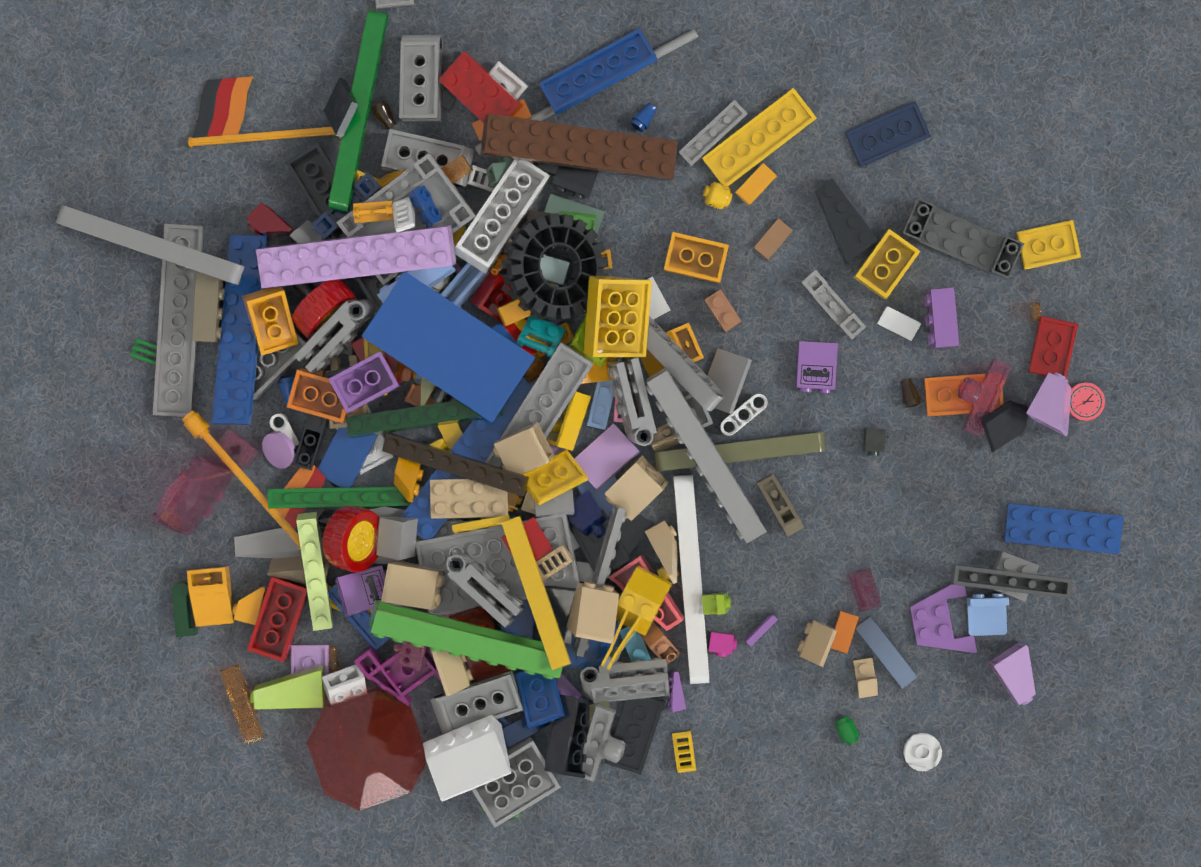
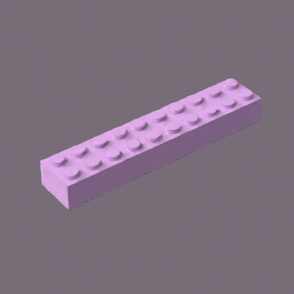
(356, 256)

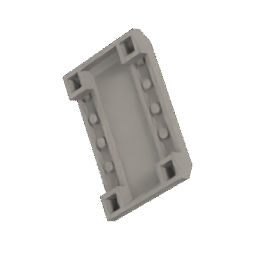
(444, 194)

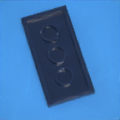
(887, 134)

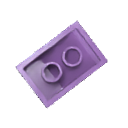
(364, 382)

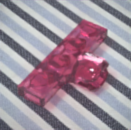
(983, 395)

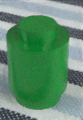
(847, 730)

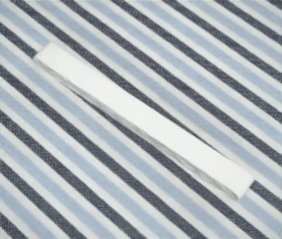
(691, 579)

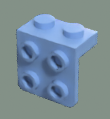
(987, 614)

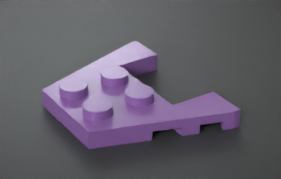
(933, 622)

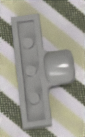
(600, 742)

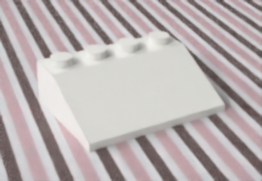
(467, 757)

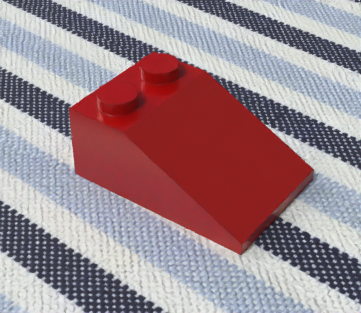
(492, 295)

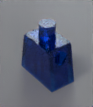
(587, 515)

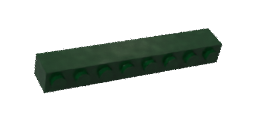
(410, 419)

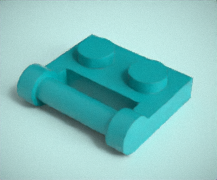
(542, 331)

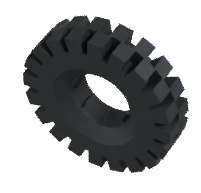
(526, 274)

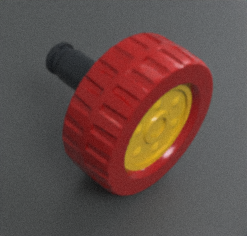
(319, 304)
(351, 538)

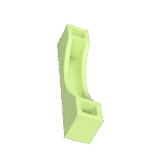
(314, 571)

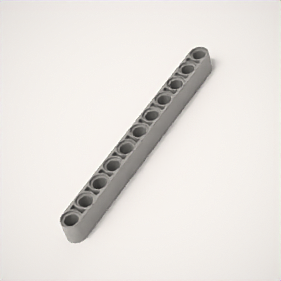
(150, 245)

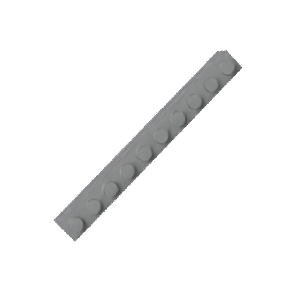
(705, 454)

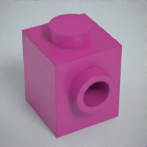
(722, 643)

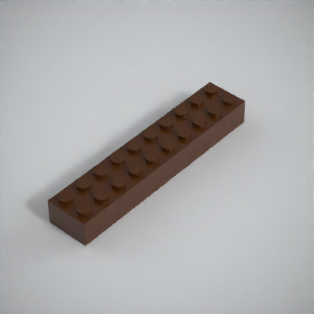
(578, 147)

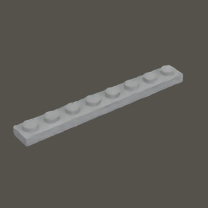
(602, 568)

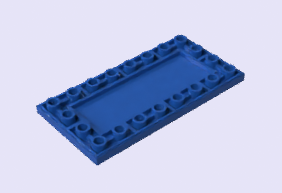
(448, 346)

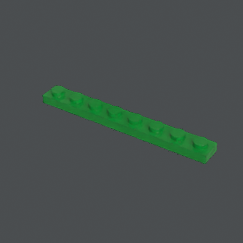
(336, 497)

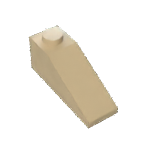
(665, 547)

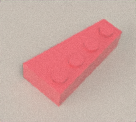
(669, 613)

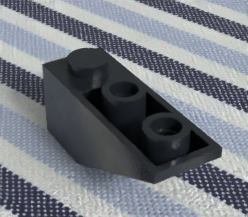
(311, 441)

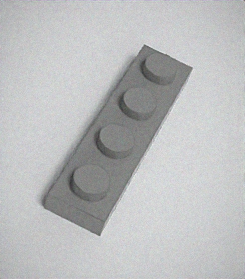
(712, 133)

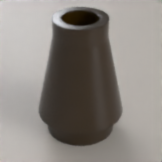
(383, 114)
(909, 394)

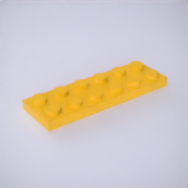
(759, 138)

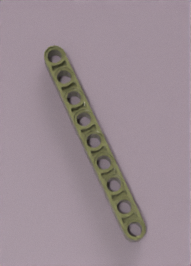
(747, 450)

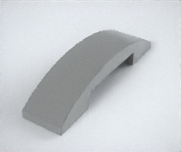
(833, 305)

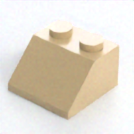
(817, 642)

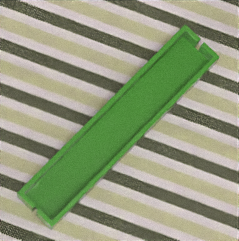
(460, 639)

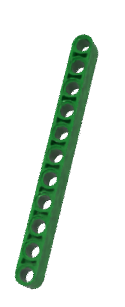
(362, 90)

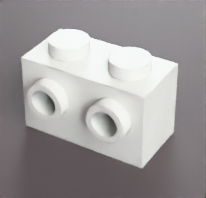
(344, 684)

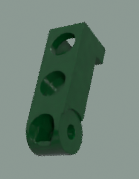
(181, 609)

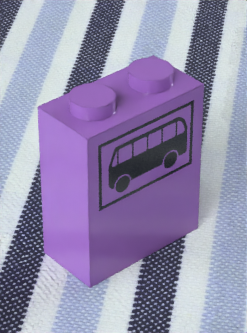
(816, 366)
(361, 590)

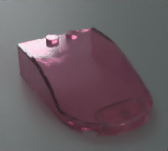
(193, 495)

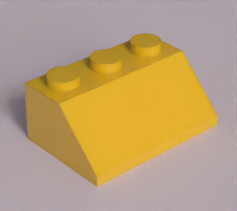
(569, 423)

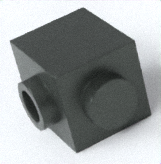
(874, 441)

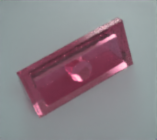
(864, 590)

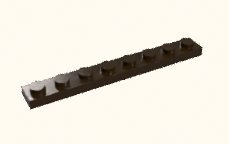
(455, 464)

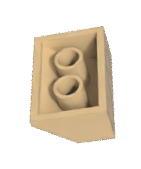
(452, 671)

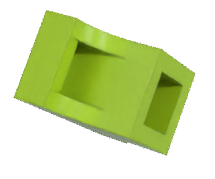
(716, 603)

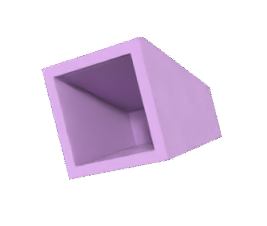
(1052, 404)
(1015, 673)

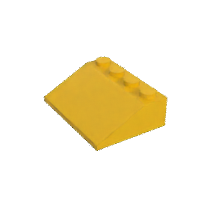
(617, 317)

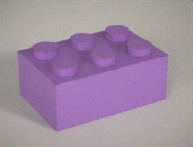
(941, 318)

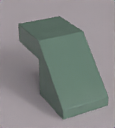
(497, 170)

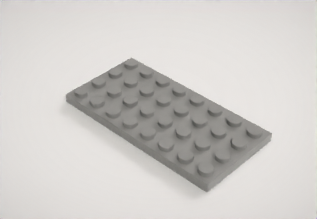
(492, 554)

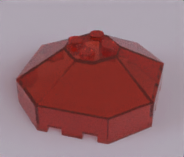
(367, 749)

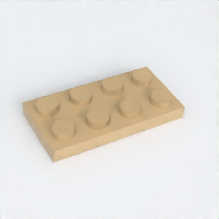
(466, 499)

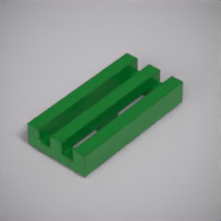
(136, 348)

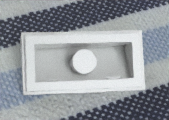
(899, 323)

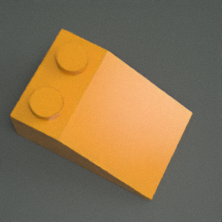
(270, 319)

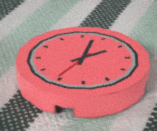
(1086, 401)

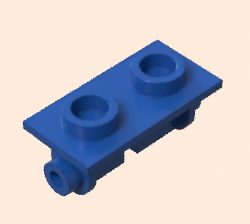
(422, 198)

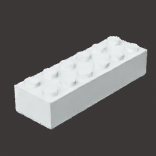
(501, 214)

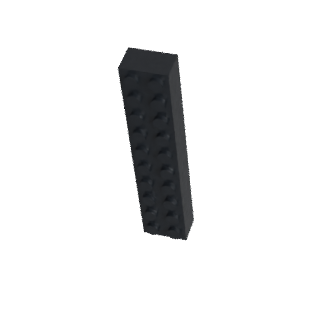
(315, 178)

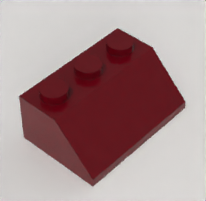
(267, 222)

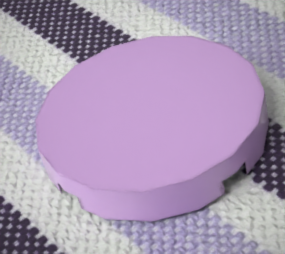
(278, 449)

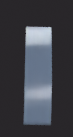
(886, 652)

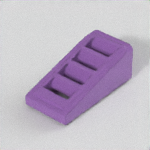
(676, 699)

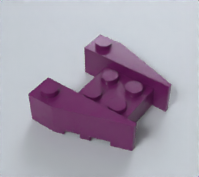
(394, 677)

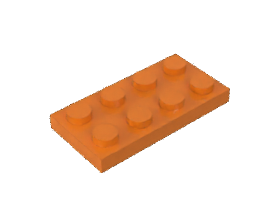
(942, 395)

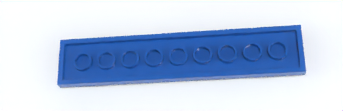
(238, 344)
(474, 443)

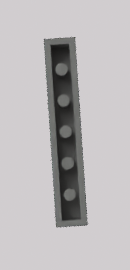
(1011, 581)

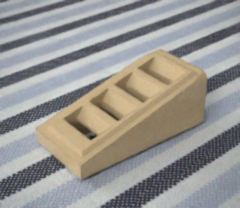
(567, 556)

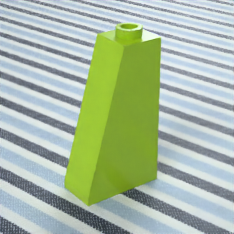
(295, 690)

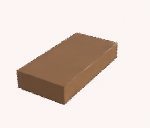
(773, 239)

